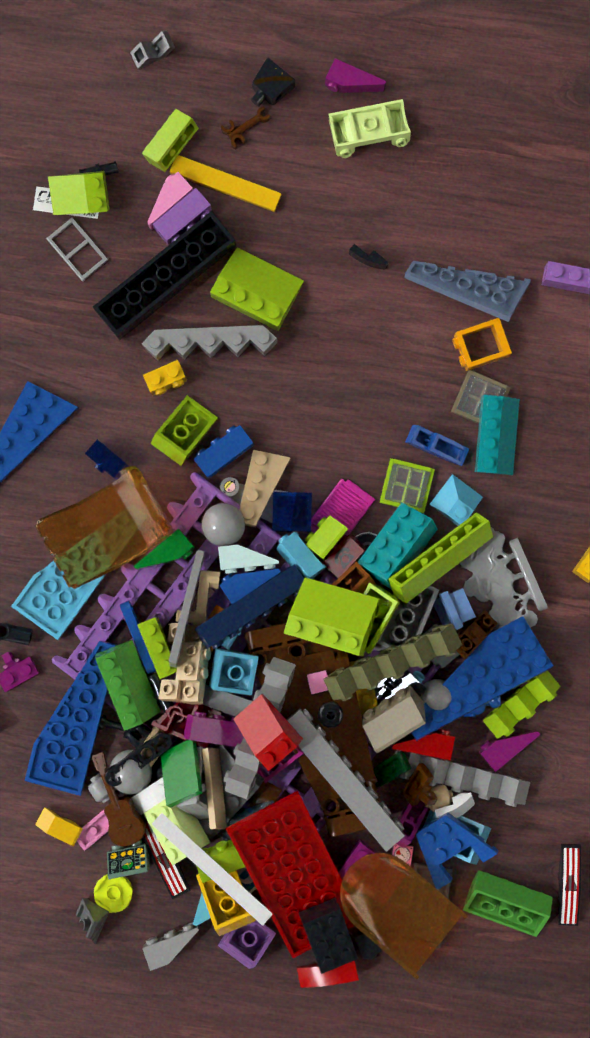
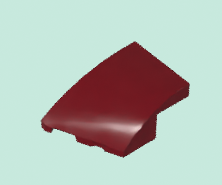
(176, 716)

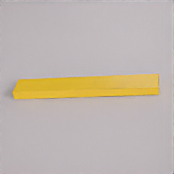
(226, 183)

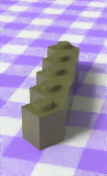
(393, 662)

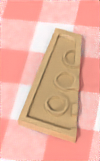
(261, 481)

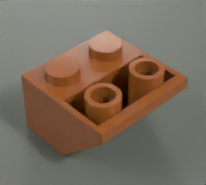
(354, 579)

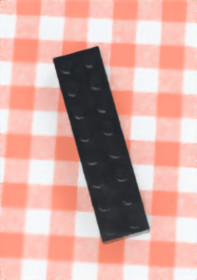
(165, 275)

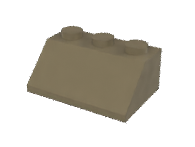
(394, 718)

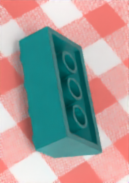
(497, 435)

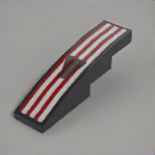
(171, 875)
(569, 884)

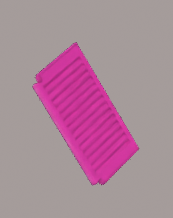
(345, 504)

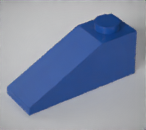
(241, 584)

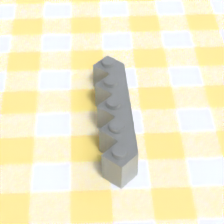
(209, 340)
(243, 773)
(468, 778)

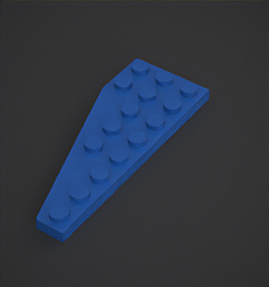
(494, 668)
(67, 741)

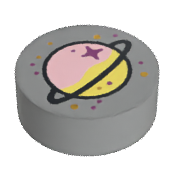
(230, 486)

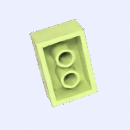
(185, 822)

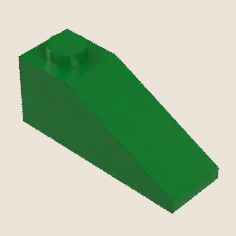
(170, 550)

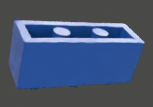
(223, 451)

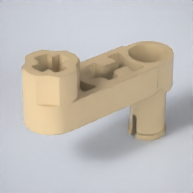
(207, 581)

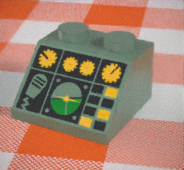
(128, 860)

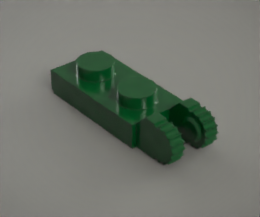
(391, 769)

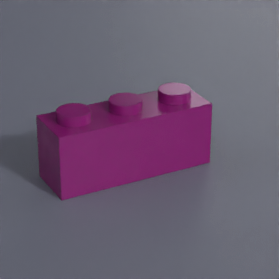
(212, 730)

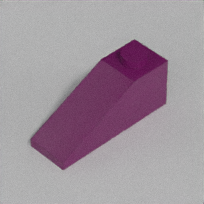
(350, 79)
(503, 749)
(411, 819)

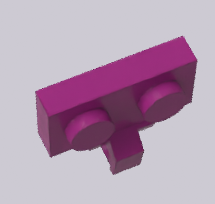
(16, 671)

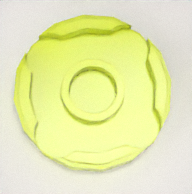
(113, 894)

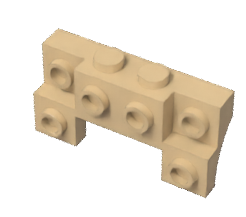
(191, 669)

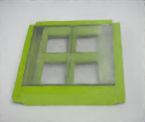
(407, 485)

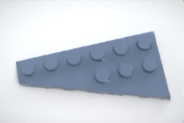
(475, 288)

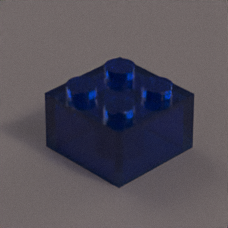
(292, 512)

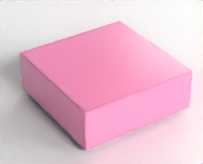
(316, 682)

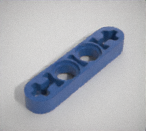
(132, 621)

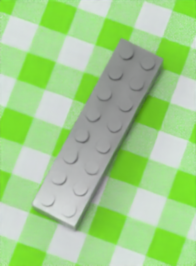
(346, 783)

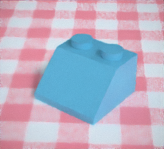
(233, 671)

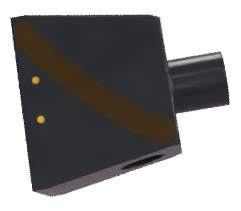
(271, 84)

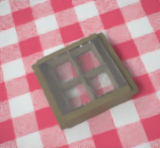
(469, 397)

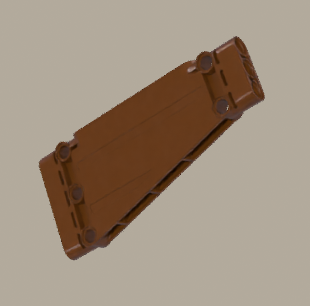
(348, 735)

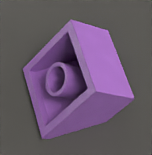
(247, 943)

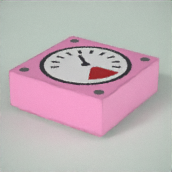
(403, 853)

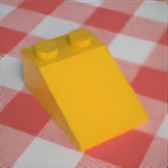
(223, 909)

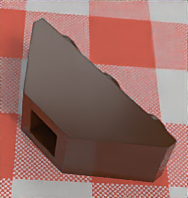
(475, 633)

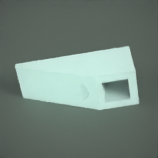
(239, 557)

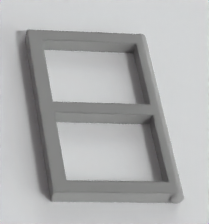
(66, 258)

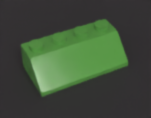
(127, 684)
(508, 903)

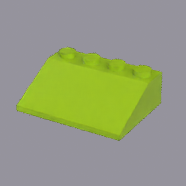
(256, 288)
(332, 616)

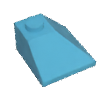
(456, 500)

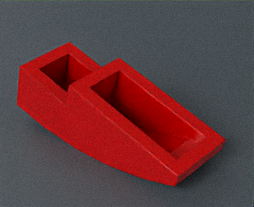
(311, 976)

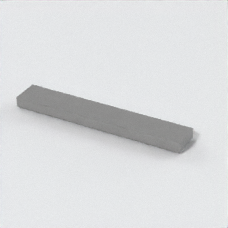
(186, 608)

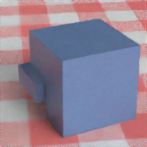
(453, 608)

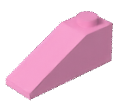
(172, 192)

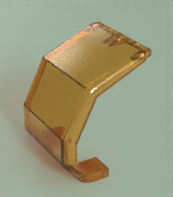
(105, 529)

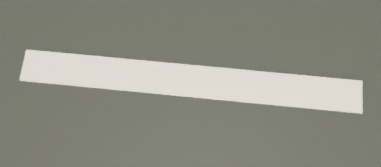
(212, 869)

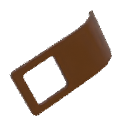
(266, 793)

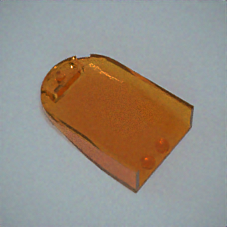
(397, 908)

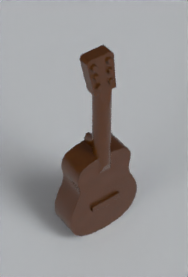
(125, 823)

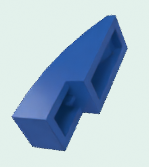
(437, 445)

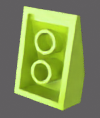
(79, 193)
(183, 430)

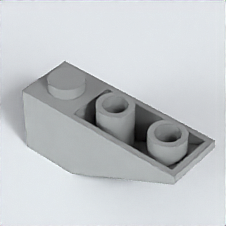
(163, 950)

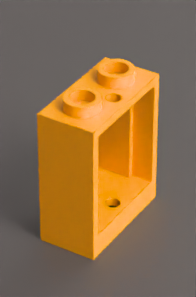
(500, 338)

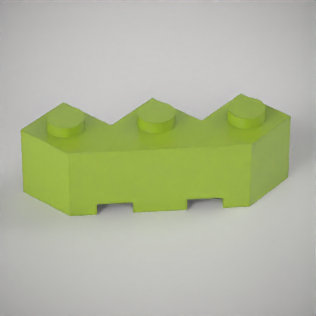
(521, 704)

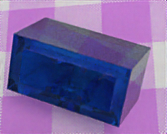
(106, 459)

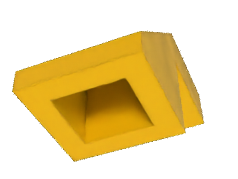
(59, 827)

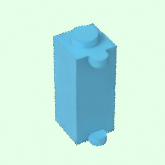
(297, 553)

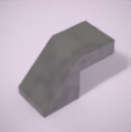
(150, 52)

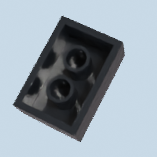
(328, 935)

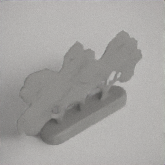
(494, 581)

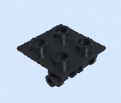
(389, 686)

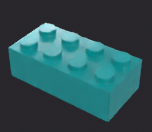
(397, 543)

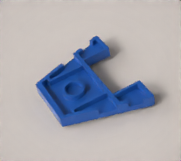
(445, 839)

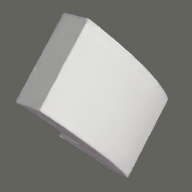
(461, 805)

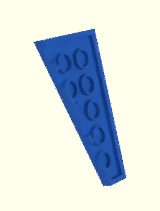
(29, 425)

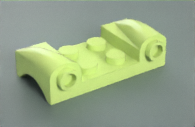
(369, 126)

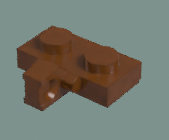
(419, 787)

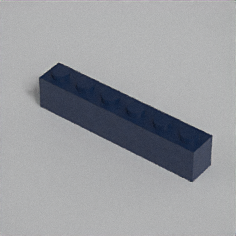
(249, 607)

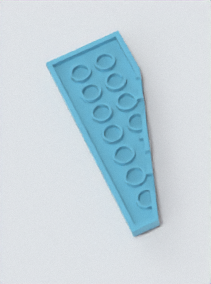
(51, 602)

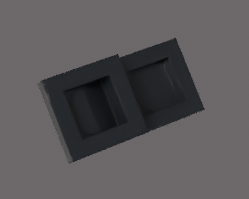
(373, 260)

